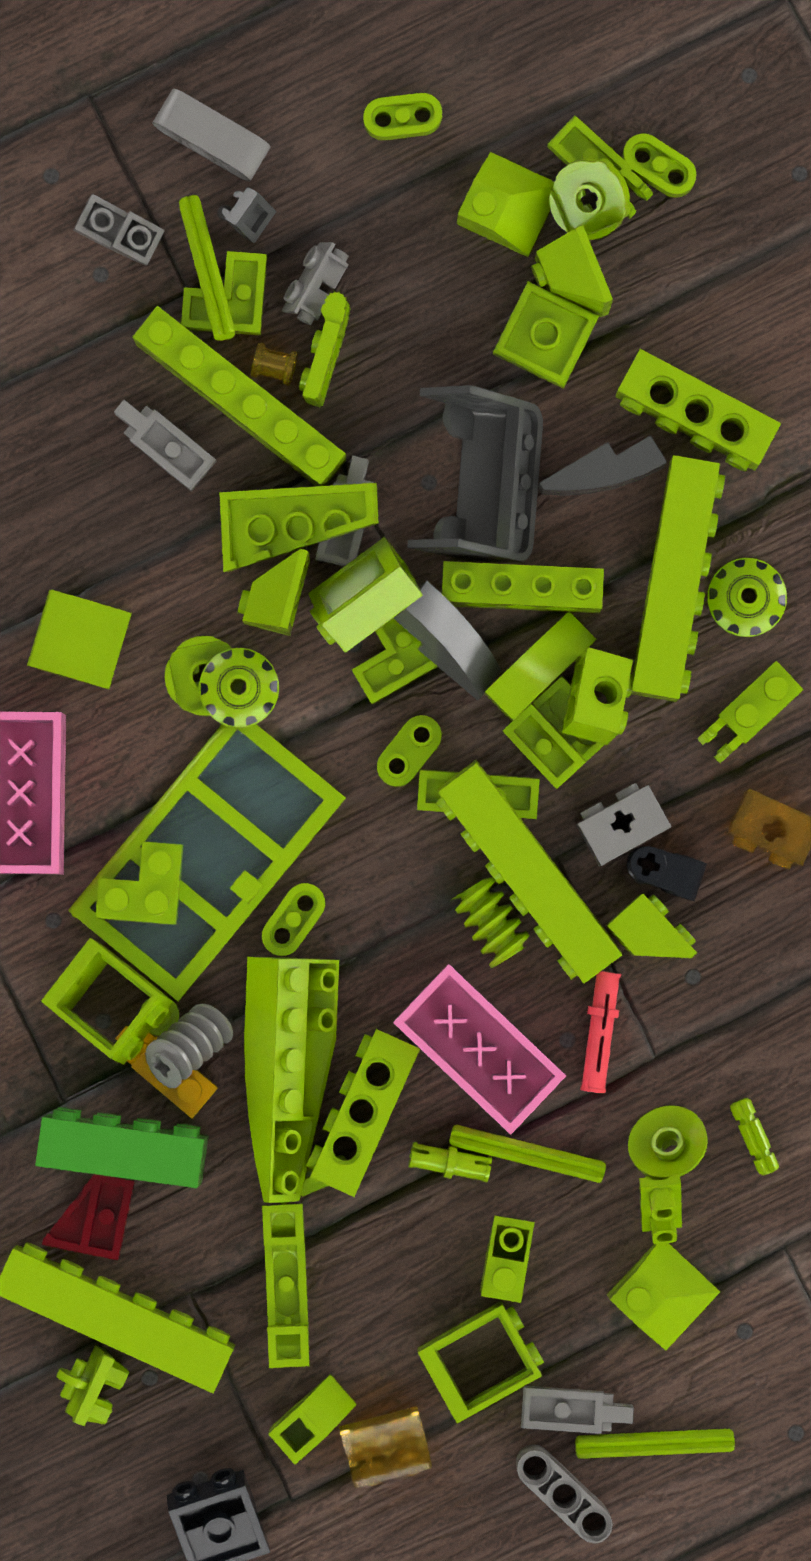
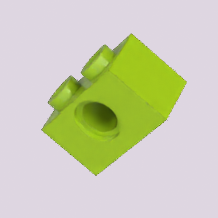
(584, 712)

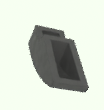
(605, 470)
(450, 641)

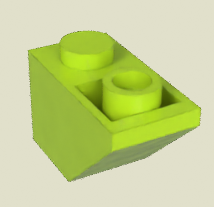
(648, 933)
(507, 1259)
(311, 1419)

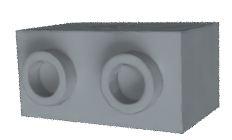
(646, 823)

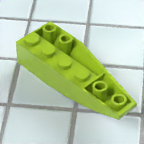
(287, 1064)

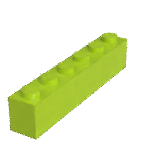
(239, 398)
(675, 578)
(529, 872)
(115, 1317)

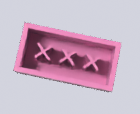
(32, 792)
(479, 1049)

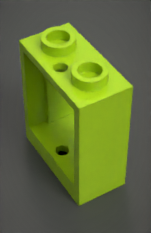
(363, 596)
(77, 980)
(443, 1380)

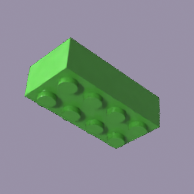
(122, 1149)

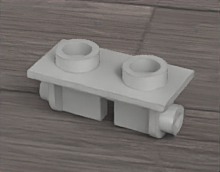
(320, 268)

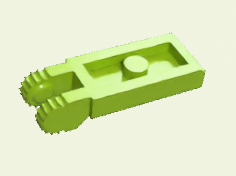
(579, 142)
(326, 347)
(753, 708)

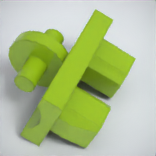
(661, 1207)
(85, 1383)

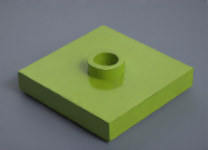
(545, 335)

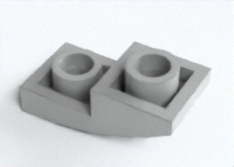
(118, 230)

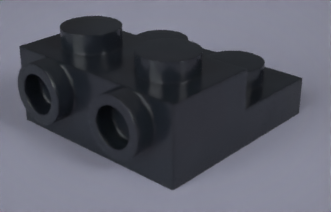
(217, 1519)

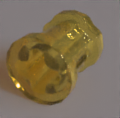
(274, 364)

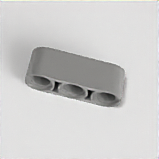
(211, 135)
(570, 1512)

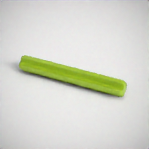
(206, 268)
(527, 1153)
(654, 1443)

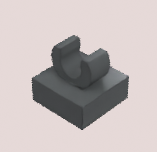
(249, 214)

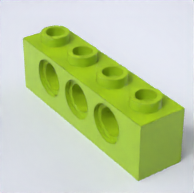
(720, 408)
(523, 587)
(398, 1059)

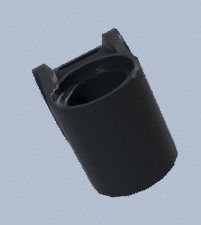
(672, 872)

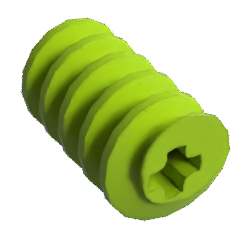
(491, 921)

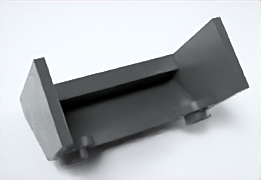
(495, 478)

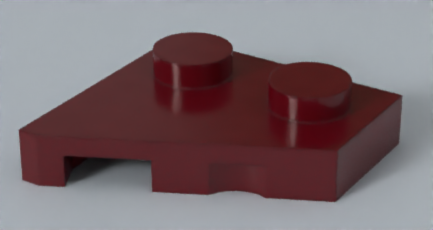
(95, 1218)

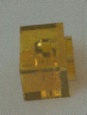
(761, 810)

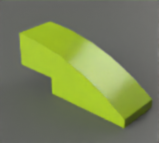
(540, 666)

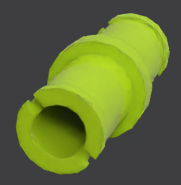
(450, 1162)

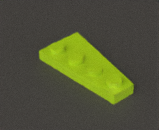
(282, 520)

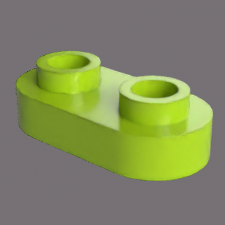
(402, 113)
(661, 163)
(409, 751)
(293, 919)

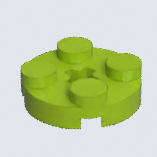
(598, 177)
(185, 664)

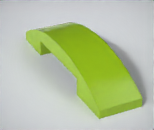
(286, 1285)

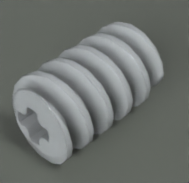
(188, 1044)

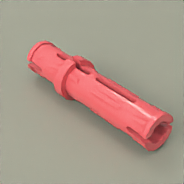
(600, 1031)

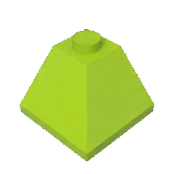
(507, 204)
(573, 272)
(276, 595)
(663, 1294)

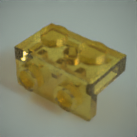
(386, 1447)

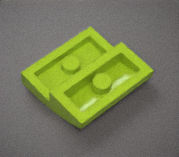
(79, 639)
(541, 739)

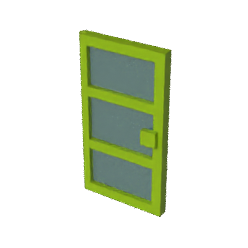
(243, 821)

